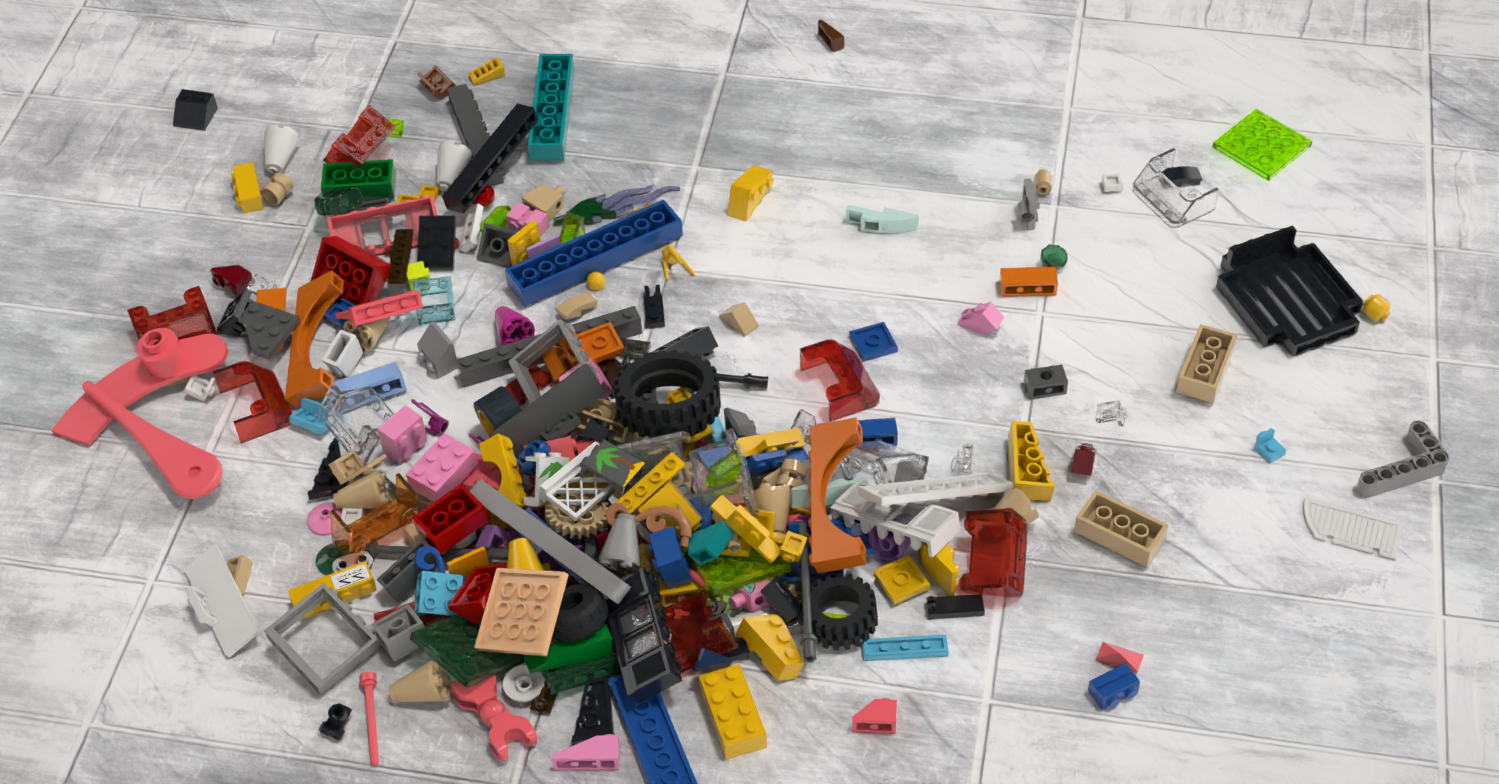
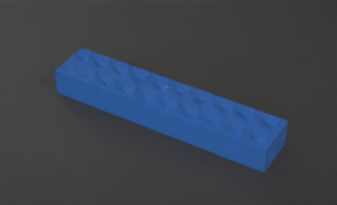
(593, 252)

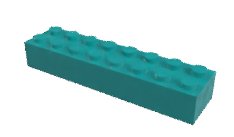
(552, 107)

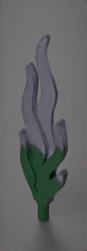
(616, 205)

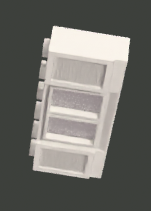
(918, 521)

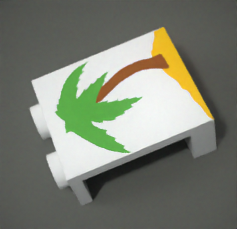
(545, 468)

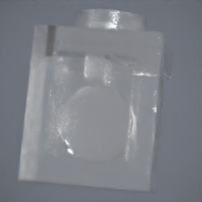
(1111, 412)

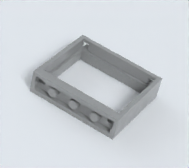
(538, 347)
(322, 593)

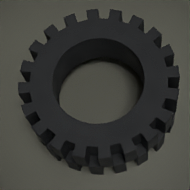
(850, 628)

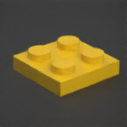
(521, 240)
(901, 579)

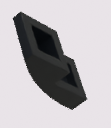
(1183, 174)

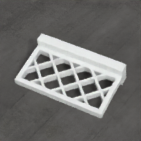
(569, 473)

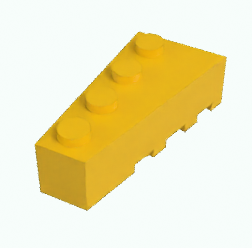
(1027, 463)

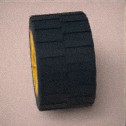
(496, 409)

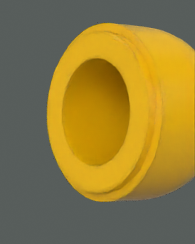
(595, 281)

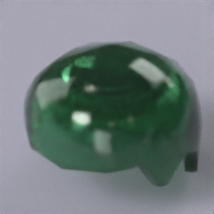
(1053, 256)

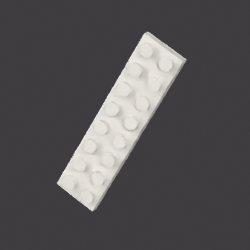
(934, 489)

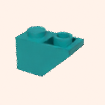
(709, 542)

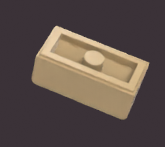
(240, 569)

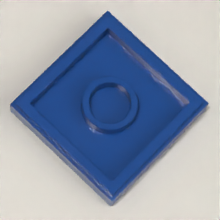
(873, 341)

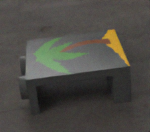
(614, 466)

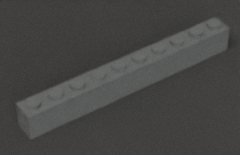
(494, 362)

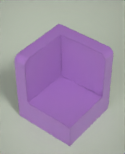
(491, 535)

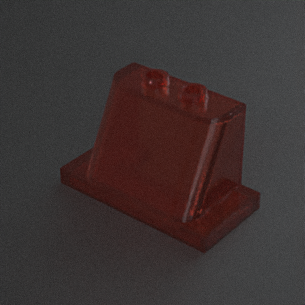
(362, 140)
(697, 628)

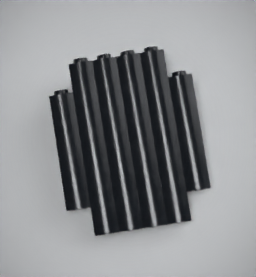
(1288, 292)

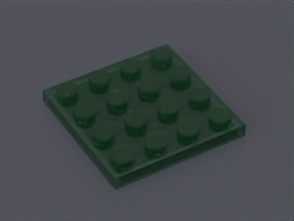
(452, 647)

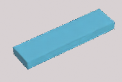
(905, 647)

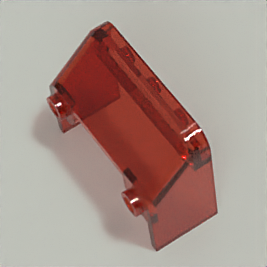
(268, 413)

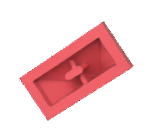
(1118, 656)

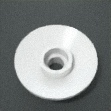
(520, 677)

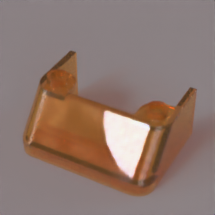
(377, 523)

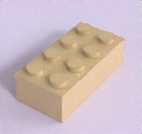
(1206, 363)
(1121, 528)

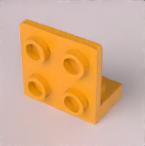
(466, 563)

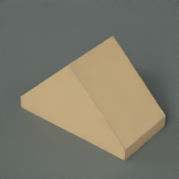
(740, 318)

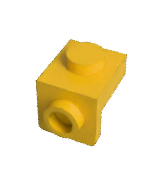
(792, 547)

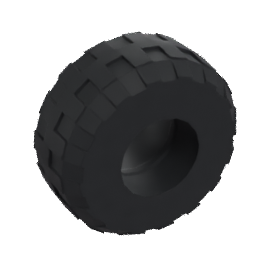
(580, 613)

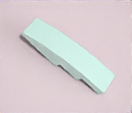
(800, 495)

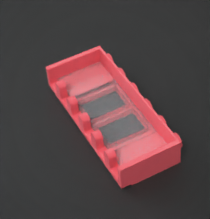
(376, 227)

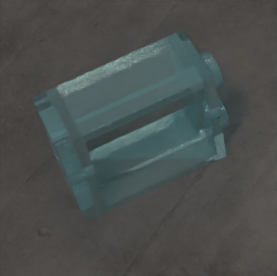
(438, 312)

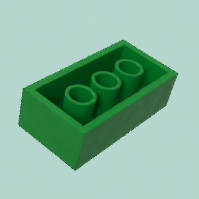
(374, 178)

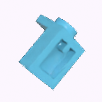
(1269, 446)

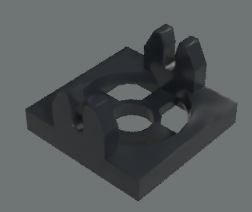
(233, 313)

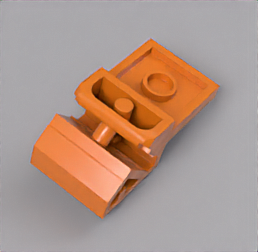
(598, 342)

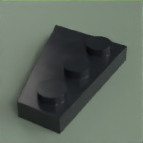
(595, 711)

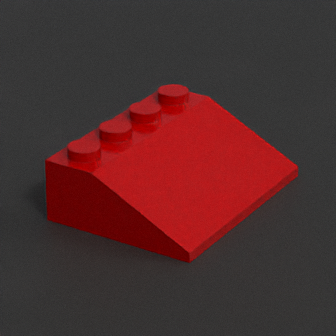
(361, 271)

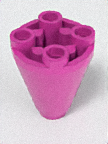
(512, 325)

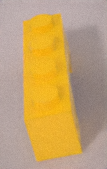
(499, 452)

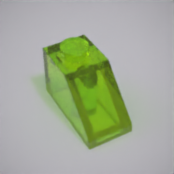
(724, 470)

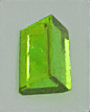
(497, 217)

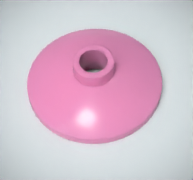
(320, 520)

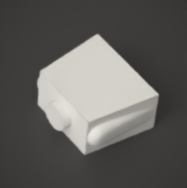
(343, 354)

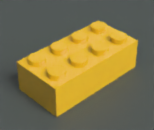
(732, 711)

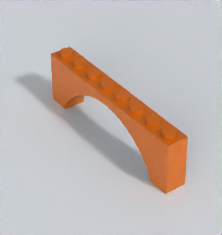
(311, 305)
(829, 446)

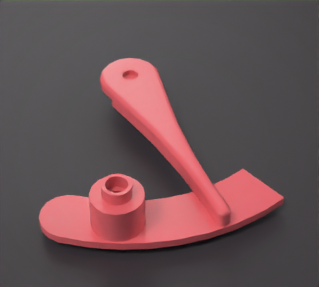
(160, 362)

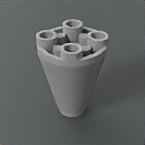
(621, 546)

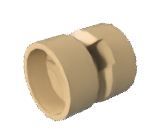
(276, 189)
(792, 473)

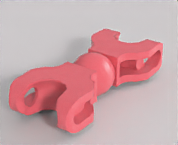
(502, 724)

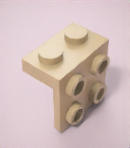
(351, 468)

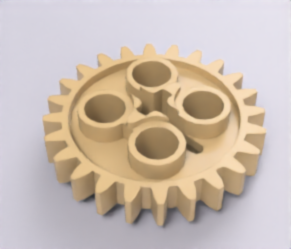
(588, 523)

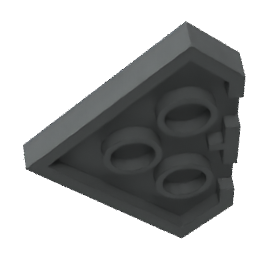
(267, 328)

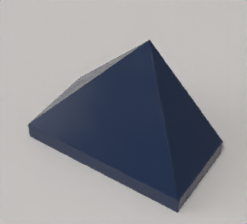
(711, 661)

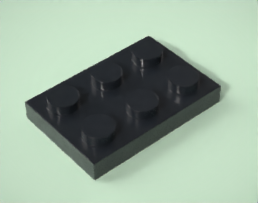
(437, 241)

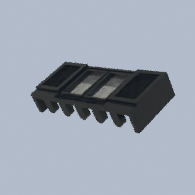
(643, 638)

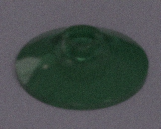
(326, 557)

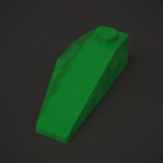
(570, 653)

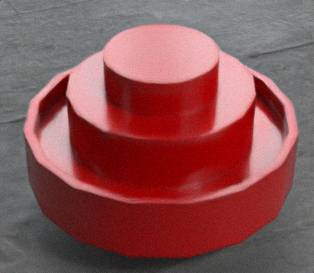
(486, 197)

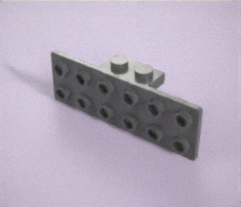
(553, 412)

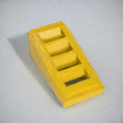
(492, 69)

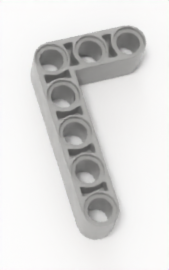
(1429, 462)

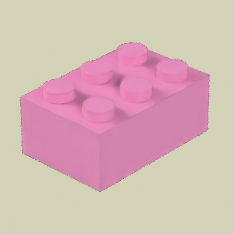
(442, 468)

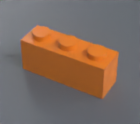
(1028, 281)

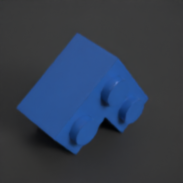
(669, 558)

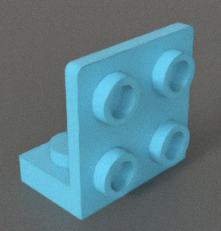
(435, 592)

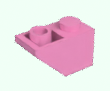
(982, 318)

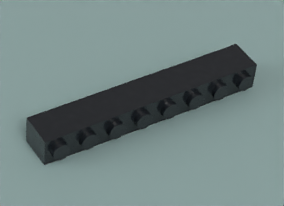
(490, 158)

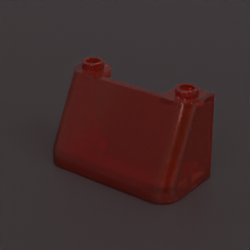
(996, 553)

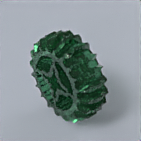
(338, 201)

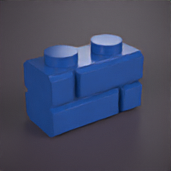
(1114, 686)

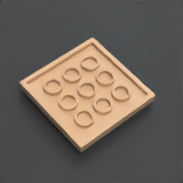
(521, 611)

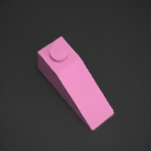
(592, 754)

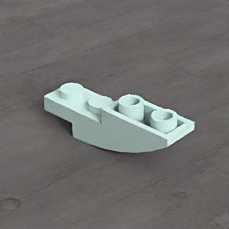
(887, 221)

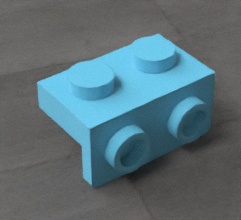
(307, 417)

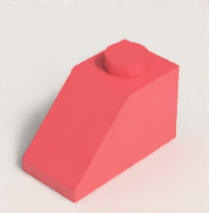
(876, 717)

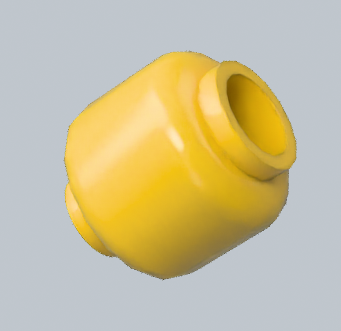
(1376, 307)

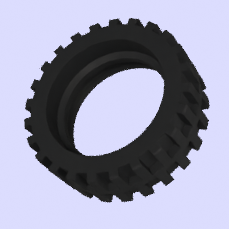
(667, 370)

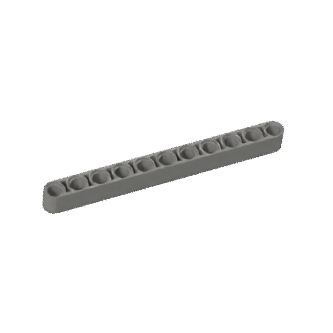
(550, 541)

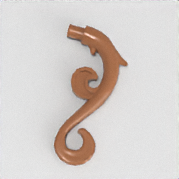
(677, 514)

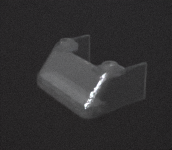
(1166, 199)

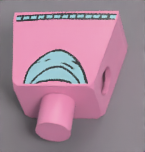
(750, 596)

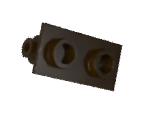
(545, 701)

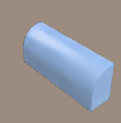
(384, 380)

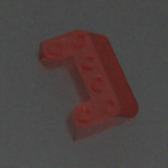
(185, 320)
(855, 388)

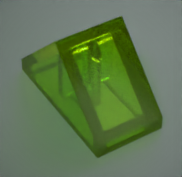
(572, 227)

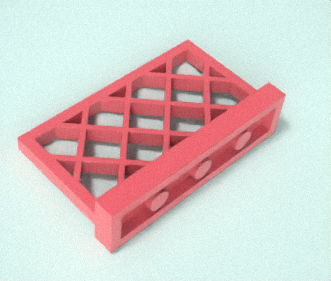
(382, 308)

